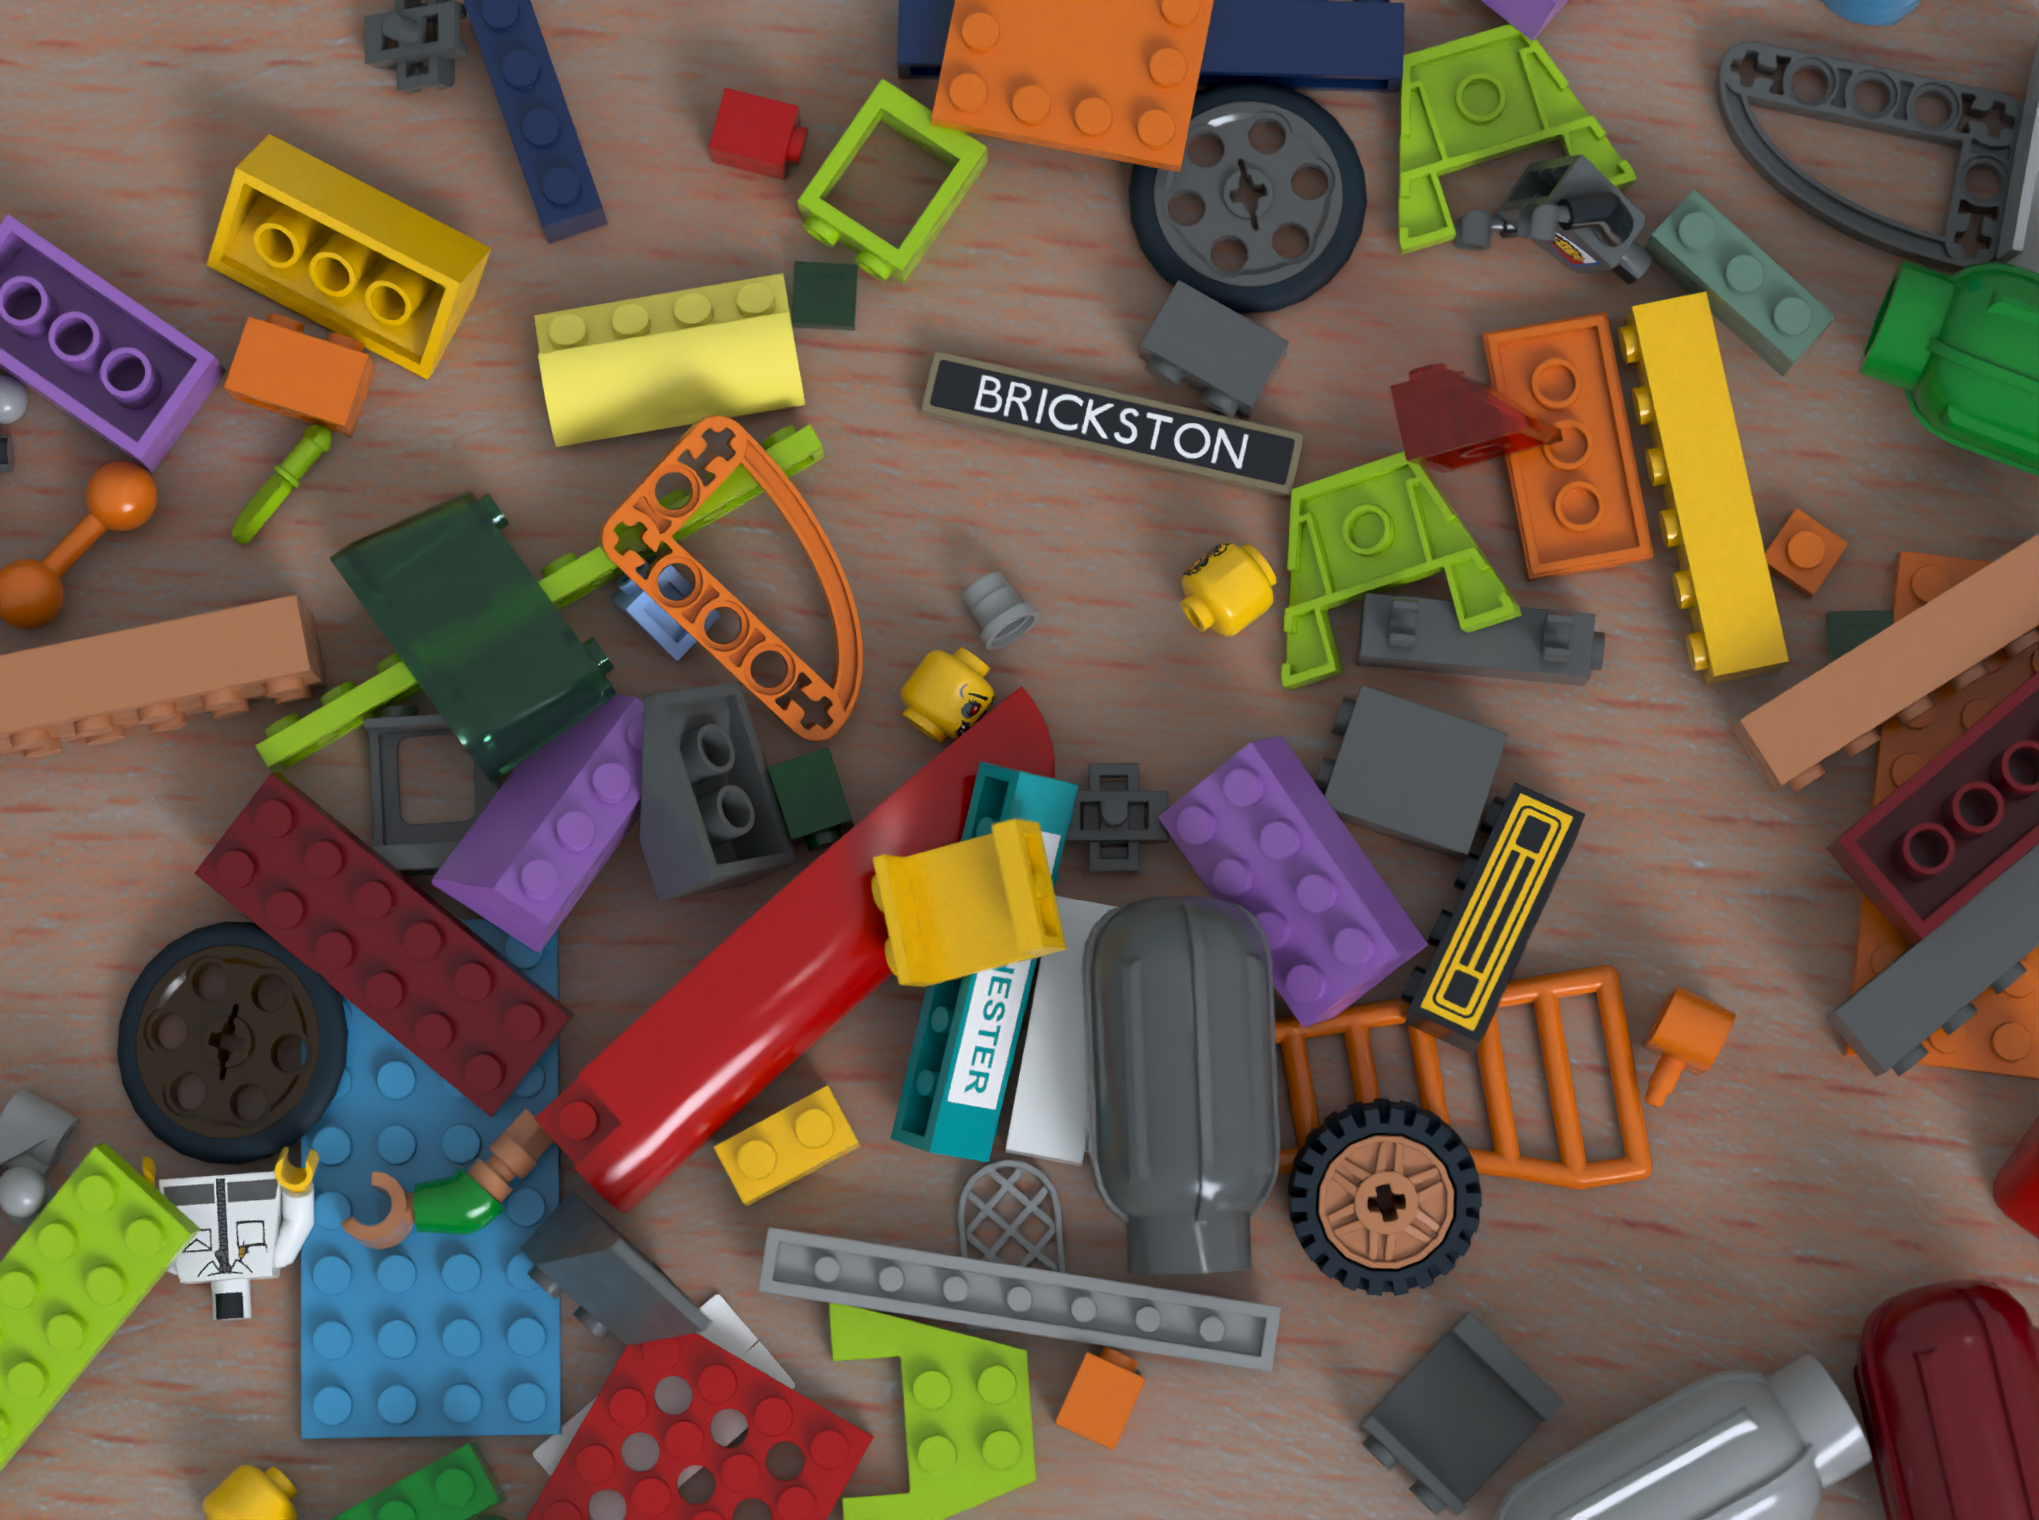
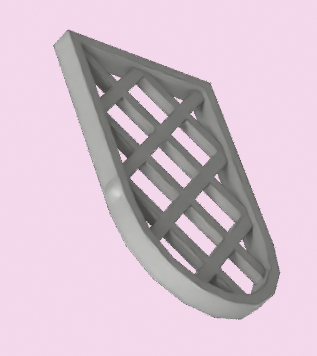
(1010, 1230)

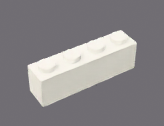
(1051, 1091)

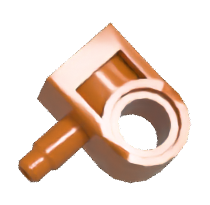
(1685, 1037)

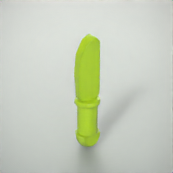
(274, 491)

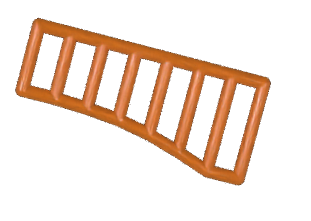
(1505, 1160)

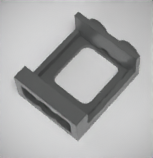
(412, 847)

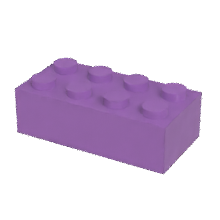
(96, 349)
(1283, 854)

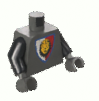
(1569, 214)

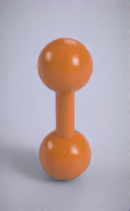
(118, 499)

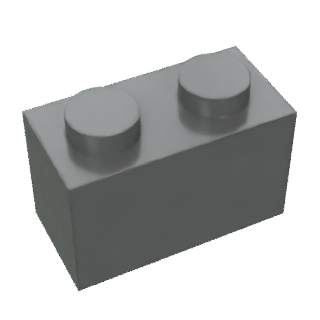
(1212, 351)

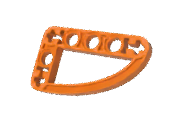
(709, 593)

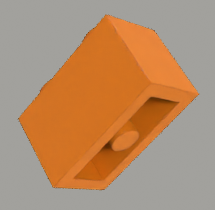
(300, 373)

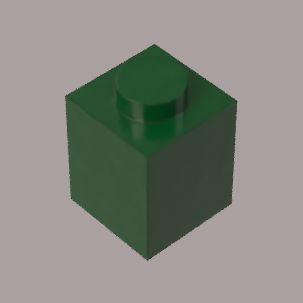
(812, 799)

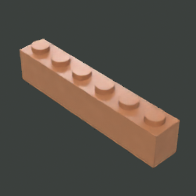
(1896, 672)

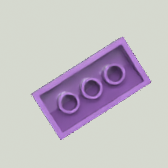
(552, 825)

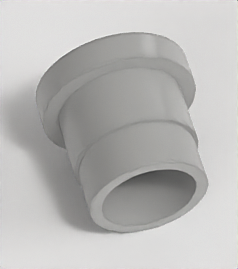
(999, 611)

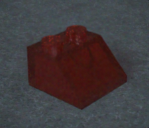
(1462, 422)

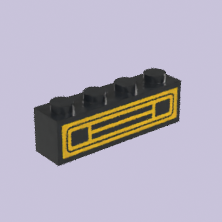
(1493, 918)

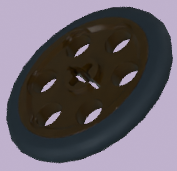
(153, 1073)

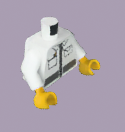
(247, 1228)

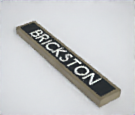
(1112, 424)

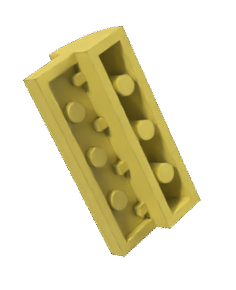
(668, 360)

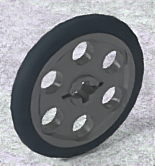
(1329, 222)

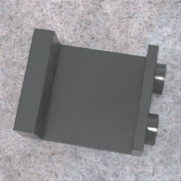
(1458, 1415)

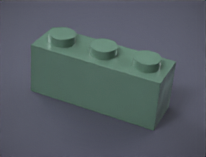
(1741, 282)

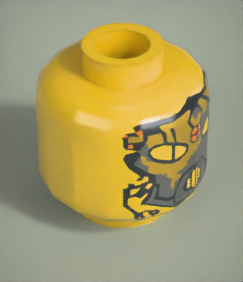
(1227, 589)

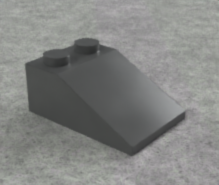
(707, 795)
(608, 1278)

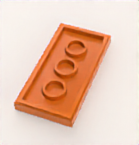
(1581, 497)

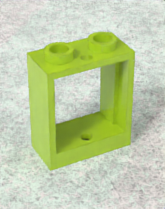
(913, 122)

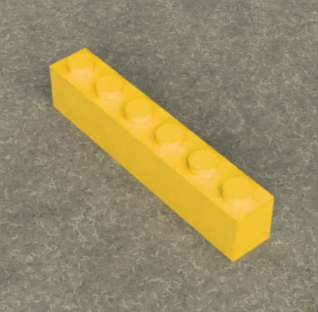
(1704, 489)

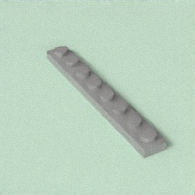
(1019, 1299)

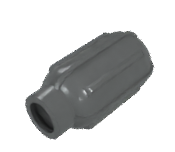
(1181, 1079)

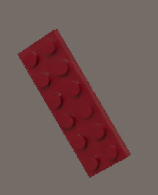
(384, 944)

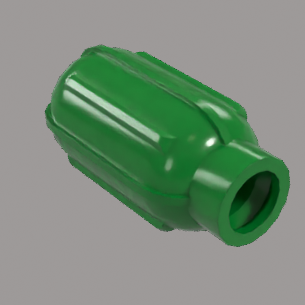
(1964, 355)

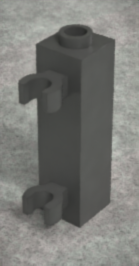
(1428, 638)

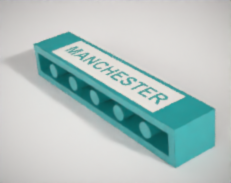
(974, 1021)

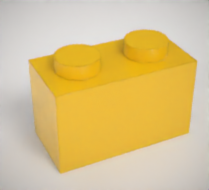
(787, 1146)

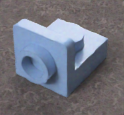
(654, 619)

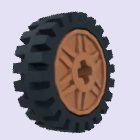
(1392, 1245)

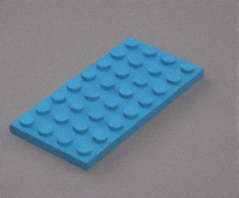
(442, 1324)

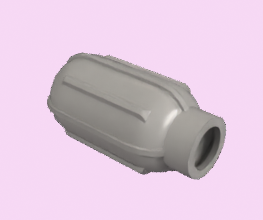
(1708, 1453)

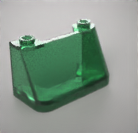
(476, 629)

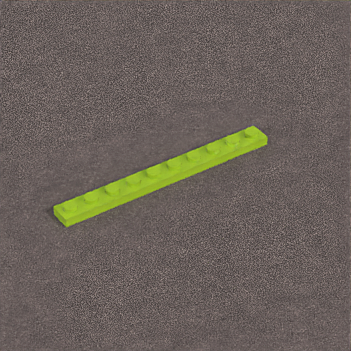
(564, 583)

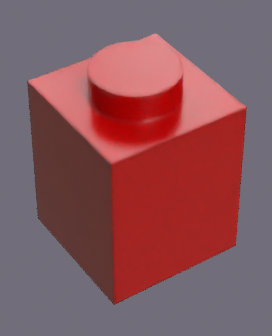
(757, 134)

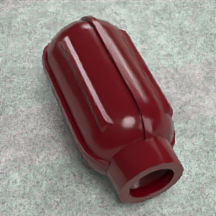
(1952, 1402)

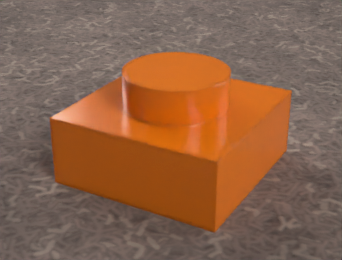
(1804, 553)

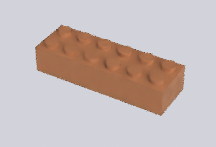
(158, 676)

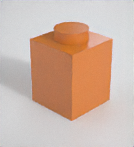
(1101, 1397)

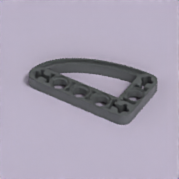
(1897, 119)

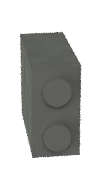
(1410, 771)

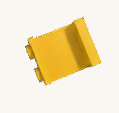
(968, 905)

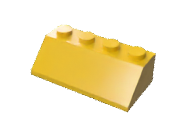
(346, 255)

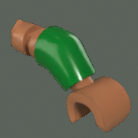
(457, 1202)

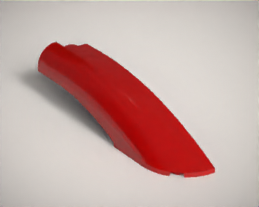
(772, 981)

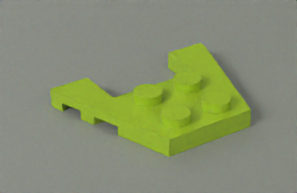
(1477, 105)
(1368, 536)
(962, 1414)

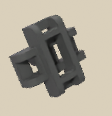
(409, 29)
(1116, 816)

